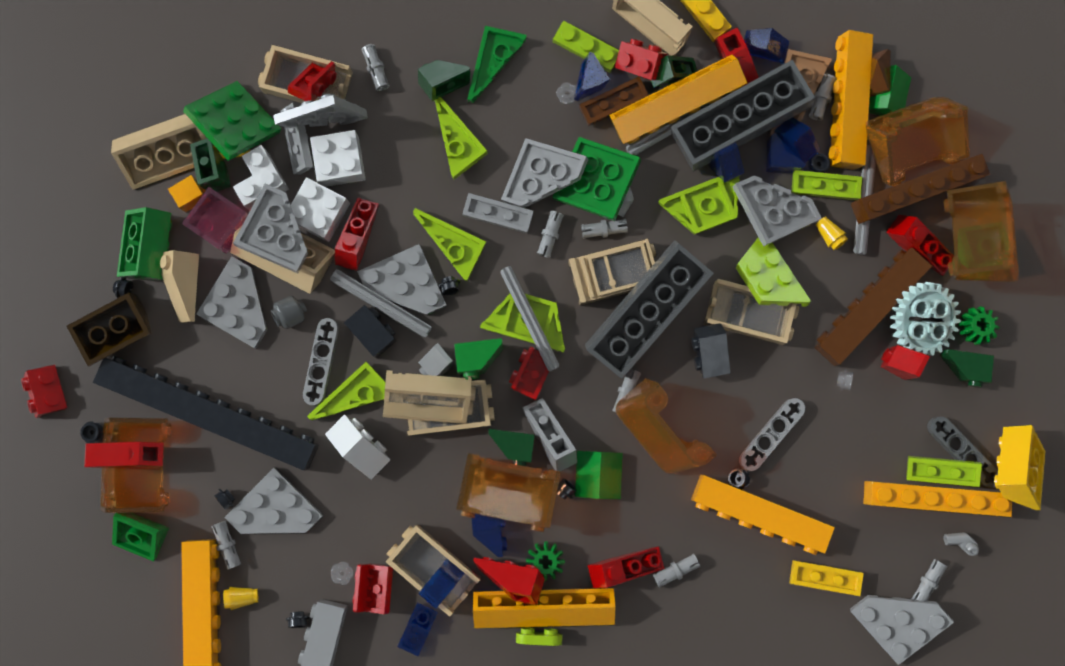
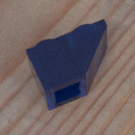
(489, 533)

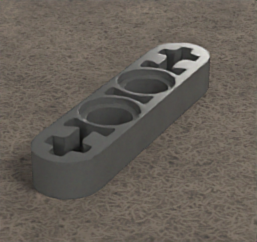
(966, 447)

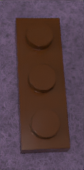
(613, 100)

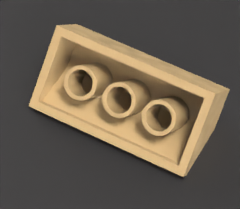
(156, 151)
(311, 272)

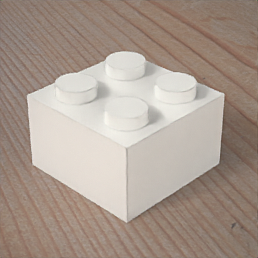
(337, 158)
(318, 209)

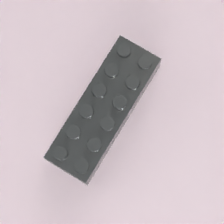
(743, 114)
(648, 309)

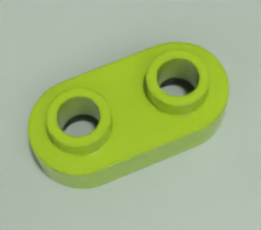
(549, 637)

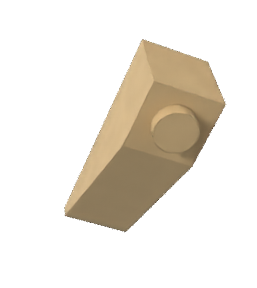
(180, 278)

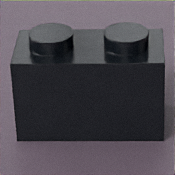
(371, 331)
(711, 350)

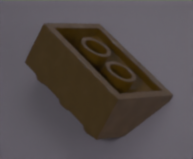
(110, 328)

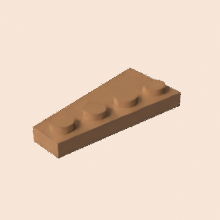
(811, 68)

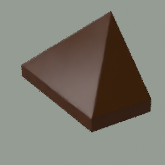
(880, 72)

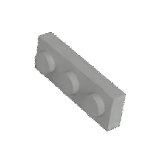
(298, 147)
(497, 213)

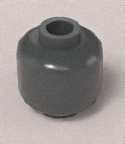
(288, 312)

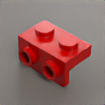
(640, 59)
(313, 81)
(530, 375)
(44, 391)
(372, 588)

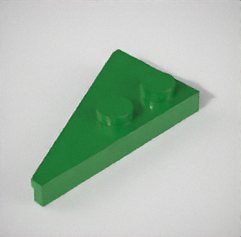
(494, 53)

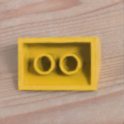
(1021, 466)

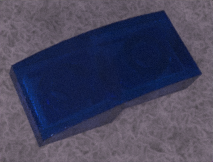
(417, 629)

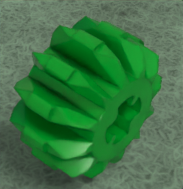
(975, 332)
(551, 556)

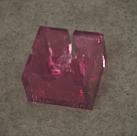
(215, 219)

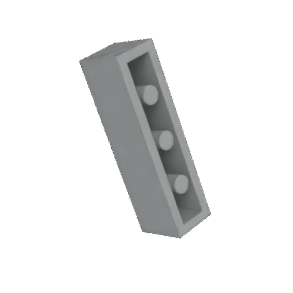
(323, 634)

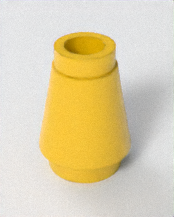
(831, 233)
(239, 597)

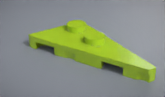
(460, 144)
(457, 245)
(358, 390)

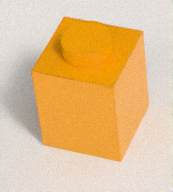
(186, 193)

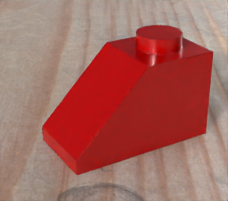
(904, 362)

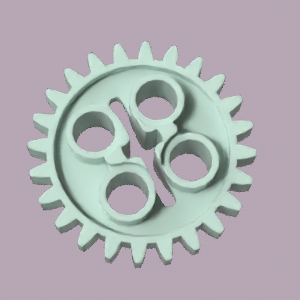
(928, 298)

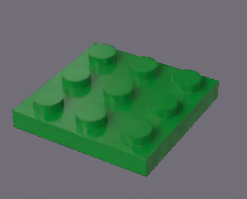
(232, 120)
(603, 180)

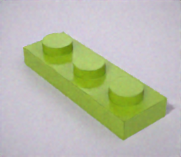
(582, 43)
(826, 185)
(943, 471)

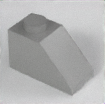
(436, 362)

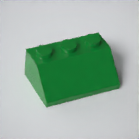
(143, 243)
(476, 356)

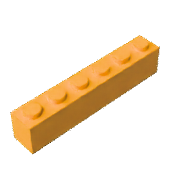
(678, 99)
(851, 100)
(936, 499)
(763, 514)
(200, 603)
(553, 608)

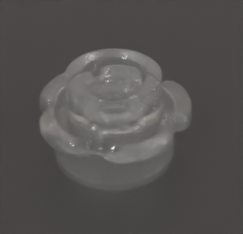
(566, 99)
(845, 380)
(335, 573)

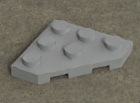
(319, 112)
(541, 172)
(774, 209)
(273, 231)
(405, 281)
(236, 304)
(274, 508)
(901, 623)

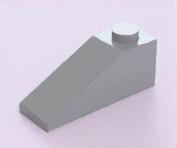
(550, 435)

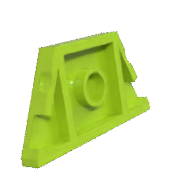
(704, 205)
(770, 277)
(509, 322)

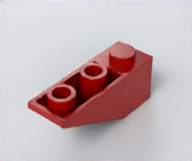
(734, 44)
(911, 232)
(355, 234)
(124, 455)
(625, 567)
(518, 582)

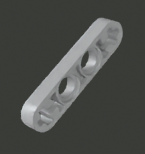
(324, 362)
(769, 432)

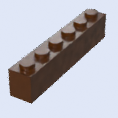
(920, 188)
(872, 306)

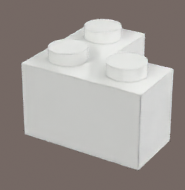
(263, 172)
(357, 446)

